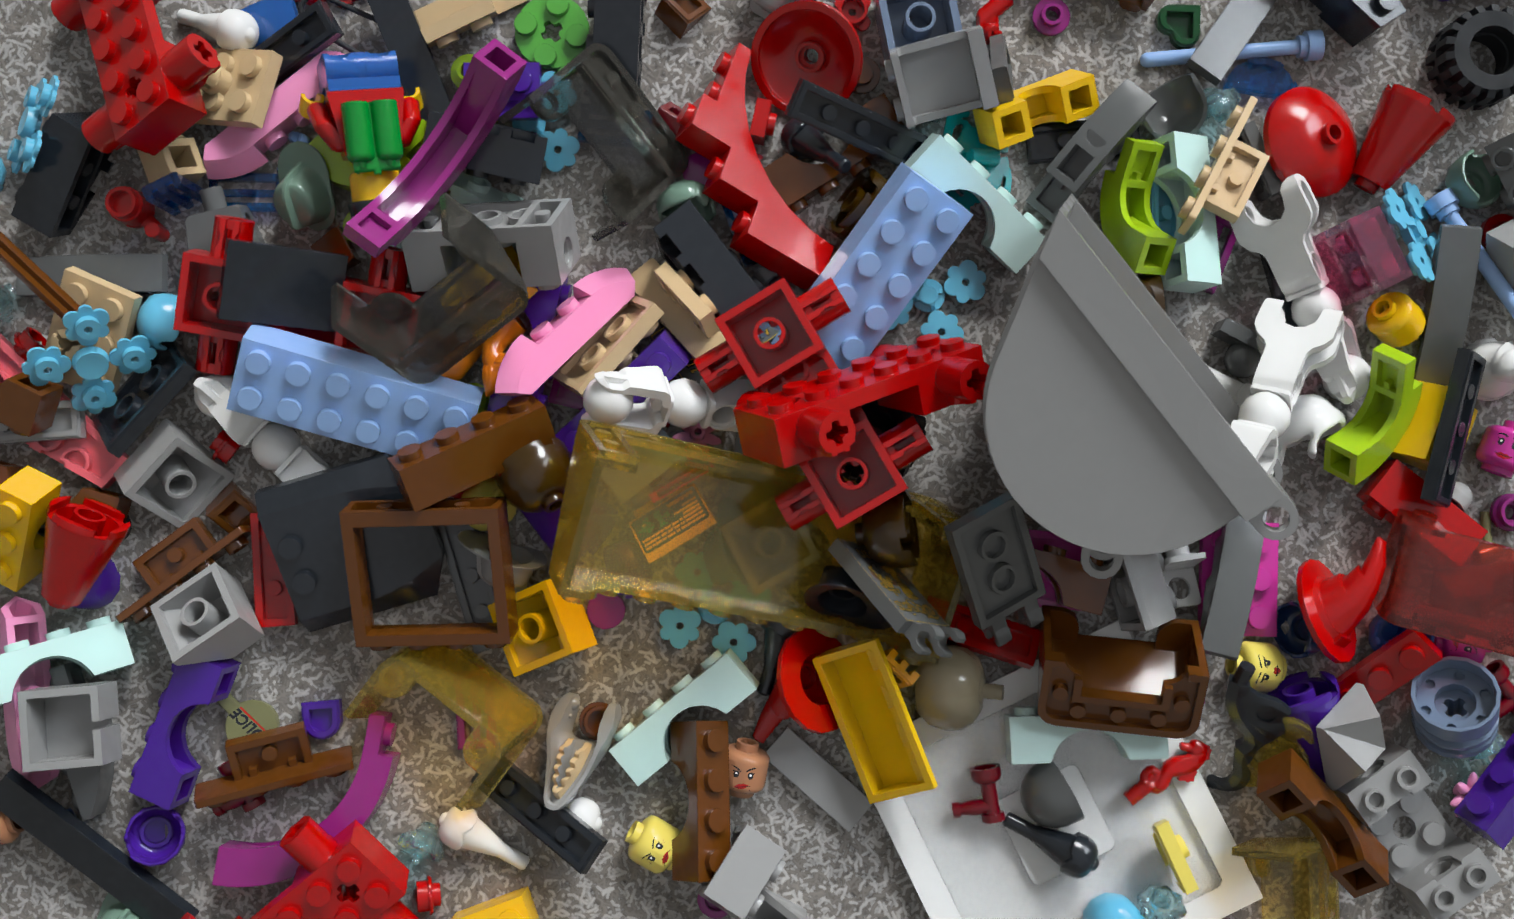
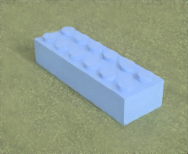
(888, 260)
(342, 392)

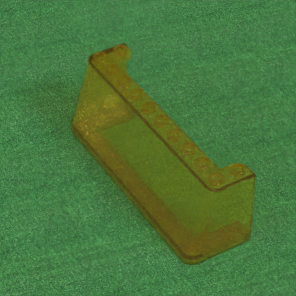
(707, 534)

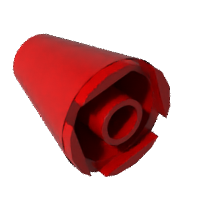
(1398, 137)
(78, 548)

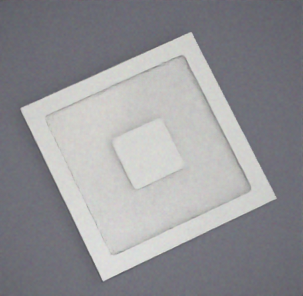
(997, 874)

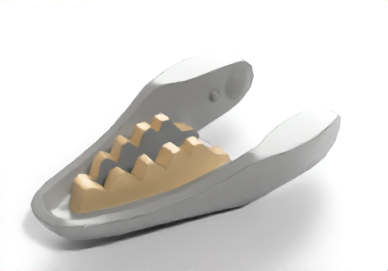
(570, 758)

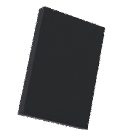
(278, 284)
(144, 398)

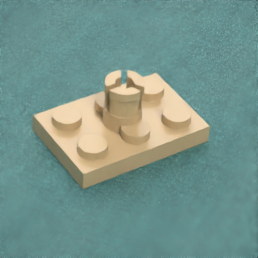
(240, 88)
(98, 293)
(611, 345)

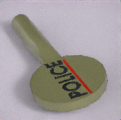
(248, 716)

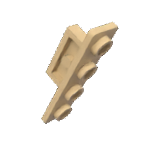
(446, 19)
(1232, 176)
(685, 313)

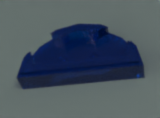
(1260, 78)

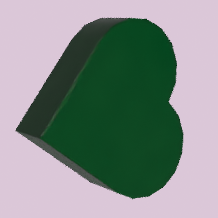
(1180, 24)

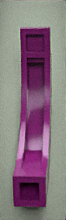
(443, 155)
(267, 863)

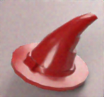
(1339, 602)
(798, 687)

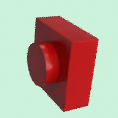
(763, 121)

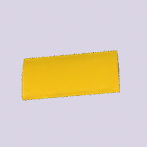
(874, 720)

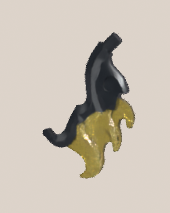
(1264, 727)

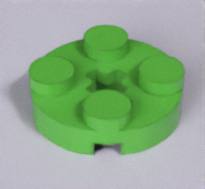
(531, 26)

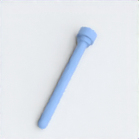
(1307, 46)
(1445, 208)

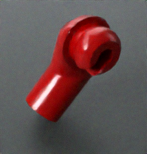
(989, 16)

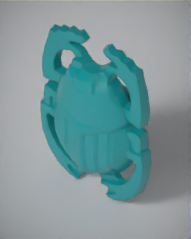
(983, 154)

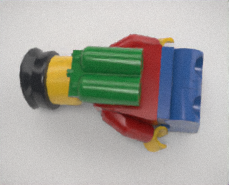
(364, 118)

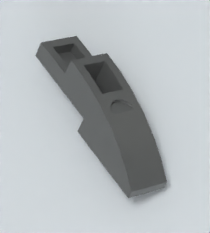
(1091, 148)
(89, 784)

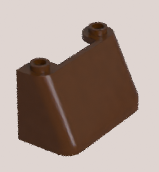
(1120, 681)

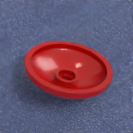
(783, 44)
(1310, 137)

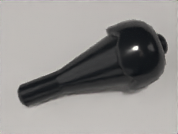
(809, 143)
(774, 638)
(1072, 852)

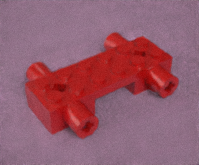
(145, 80)
(219, 337)
(800, 357)
(815, 415)
(338, 877)

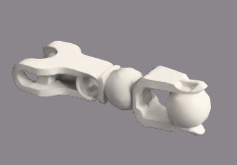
(1303, 279)
(1280, 375)
(679, 403)
(272, 444)

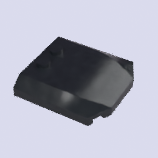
(308, 545)

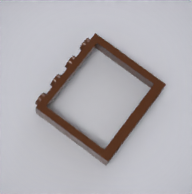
(446, 512)

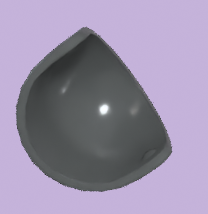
(1179, 106)
(1049, 797)

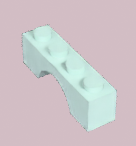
(1008, 233)
(1196, 254)
(97, 650)
(1035, 741)
(646, 746)

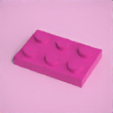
(1263, 610)

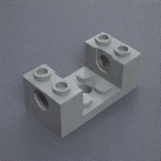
(540, 228)
(1429, 863)

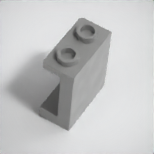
(942, 76)

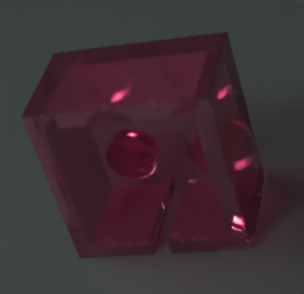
(1361, 256)

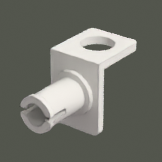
(1180, 565)

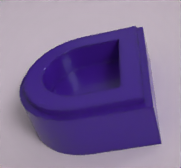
(322, 717)

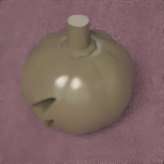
(953, 690)

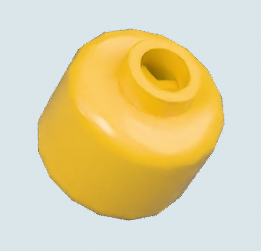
(1395, 319)

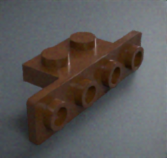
(178, 560)
(270, 762)

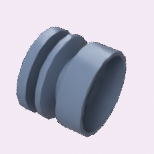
(1452, 689)

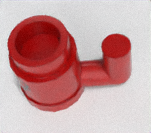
(135, 212)

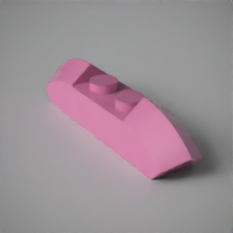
(243, 149)
(552, 343)
(22, 621)

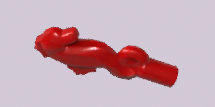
(1180, 766)

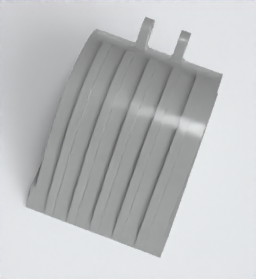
(1112, 415)

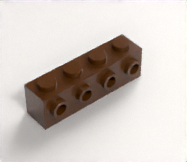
(468, 453)

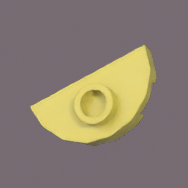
(1173, 852)

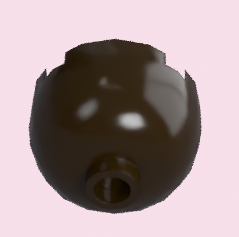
(856, 200)
(536, 476)
(890, 533)

